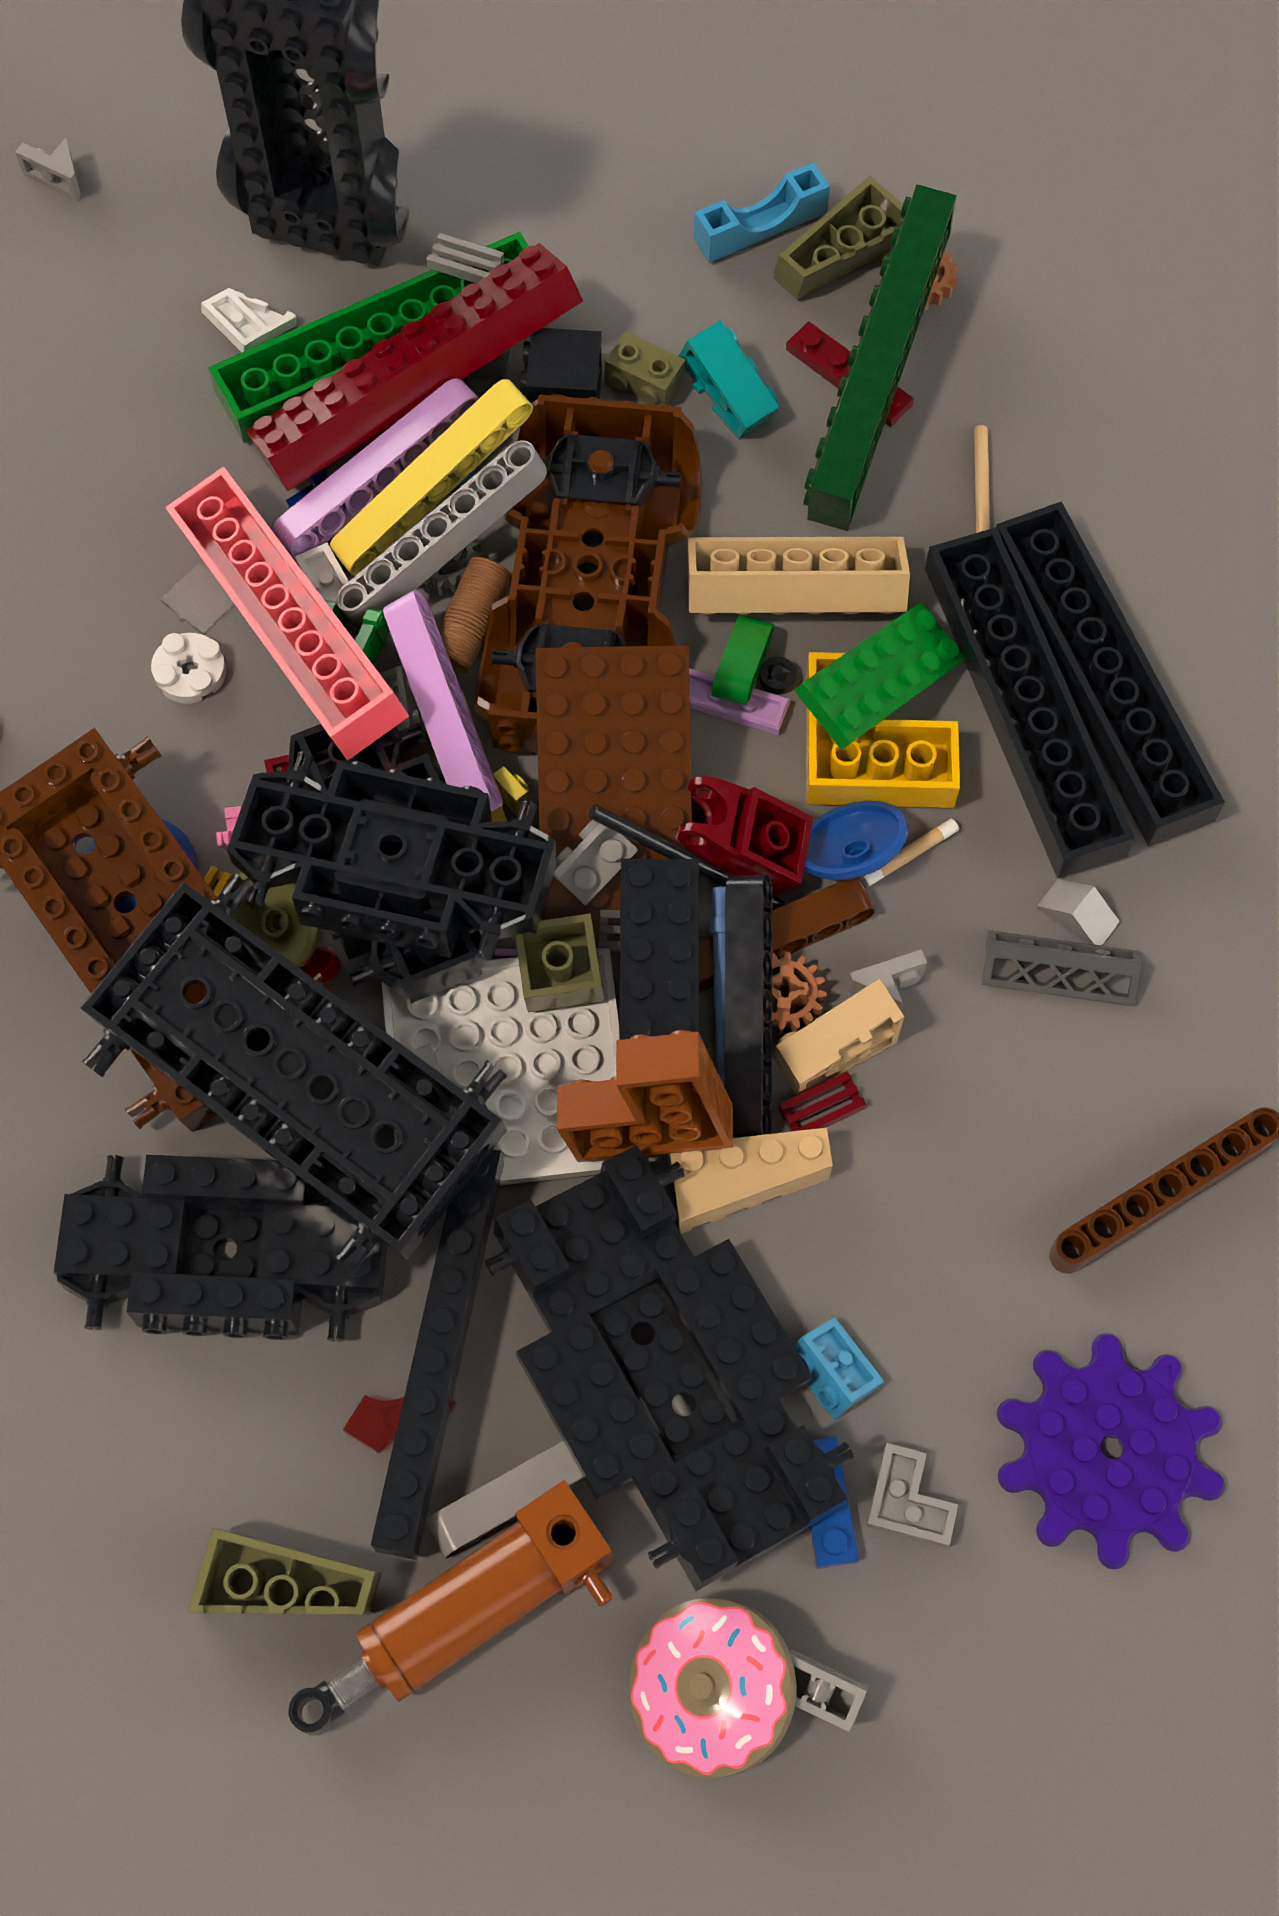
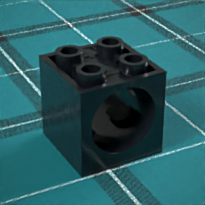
(562, 364)

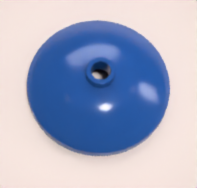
(855, 840)

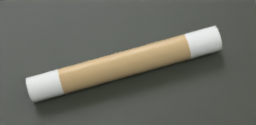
(913, 850)

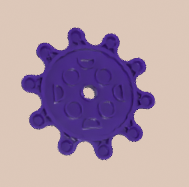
(1099, 1493)

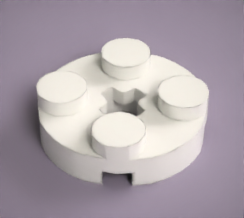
(185, 648)

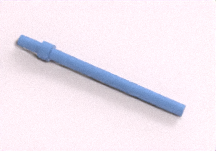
(717, 929)

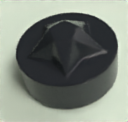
(777, 675)

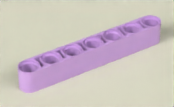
(369, 472)
(439, 696)

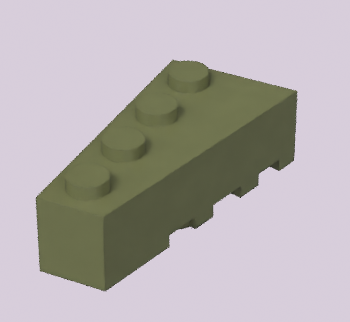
(268, 1578)

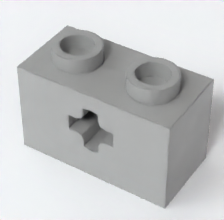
(827, 1692)

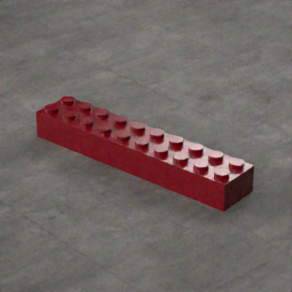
(413, 364)

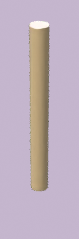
(981, 462)

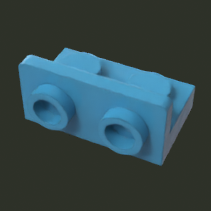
(837, 1368)

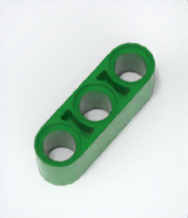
(742, 660)

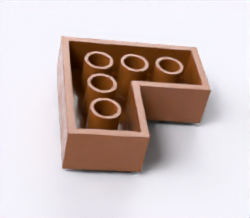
(660, 1099)

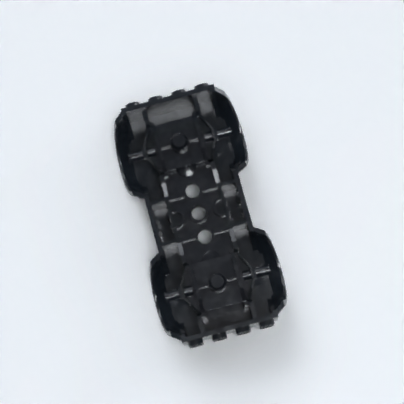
(295, 182)

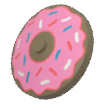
(712, 1688)

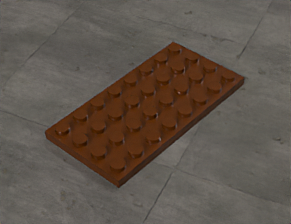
(613, 738)

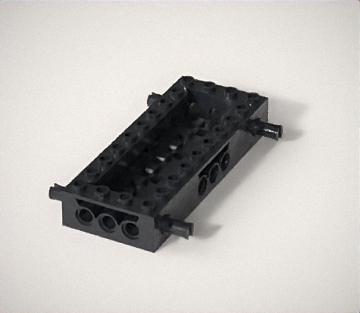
(268, 1092)

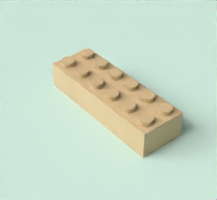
(797, 575)

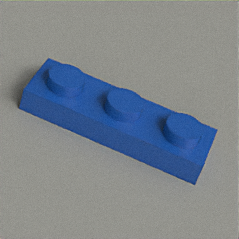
(834, 1535)

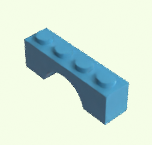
(796, 199)

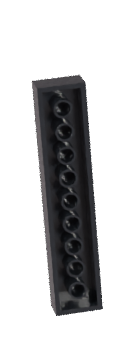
(1110, 678)
(1028, 703)

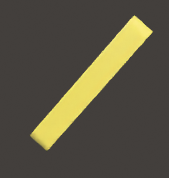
(431, 476)

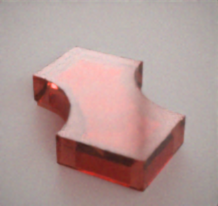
(376, 1422)

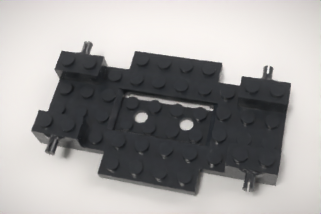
(729, 1483)

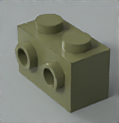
(644, 370)

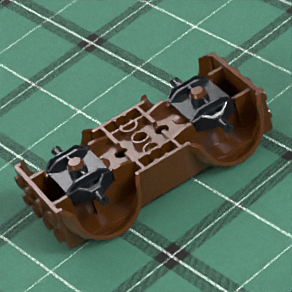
(611, 472)

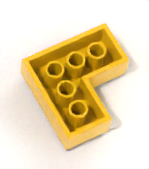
(891, 763)

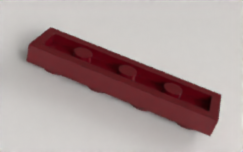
(831, 362)

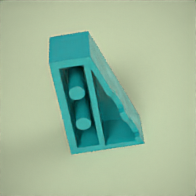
(729, 379)

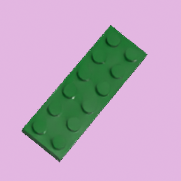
(879, 675)

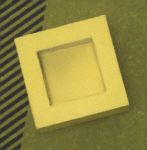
(511, 788)

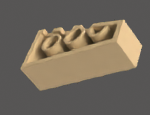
(747, 1174)

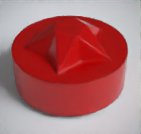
(323, 961)

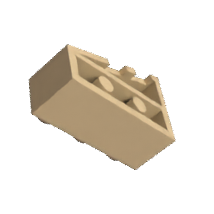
(840, 1038)

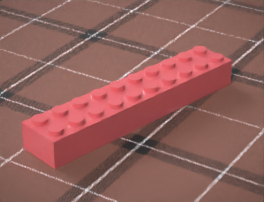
(287, 614)

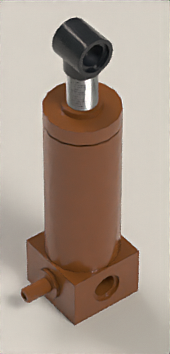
(469, 1605)

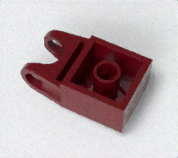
(748, 832)

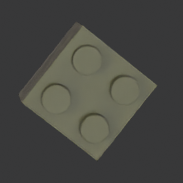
(559, 964)

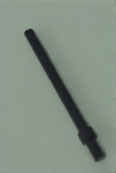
(661, 846)

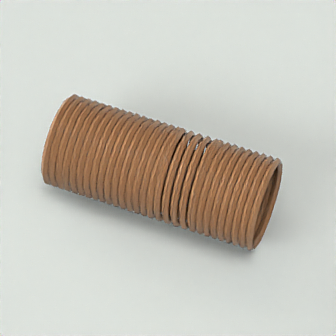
(471, 606)

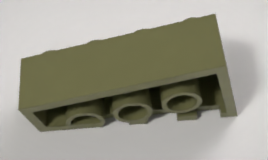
(841, 241)

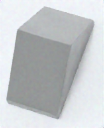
(1080, 911)

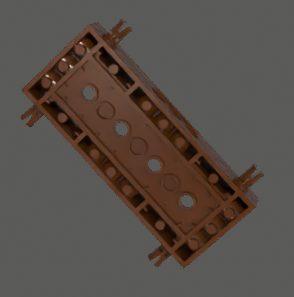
(77, 895)

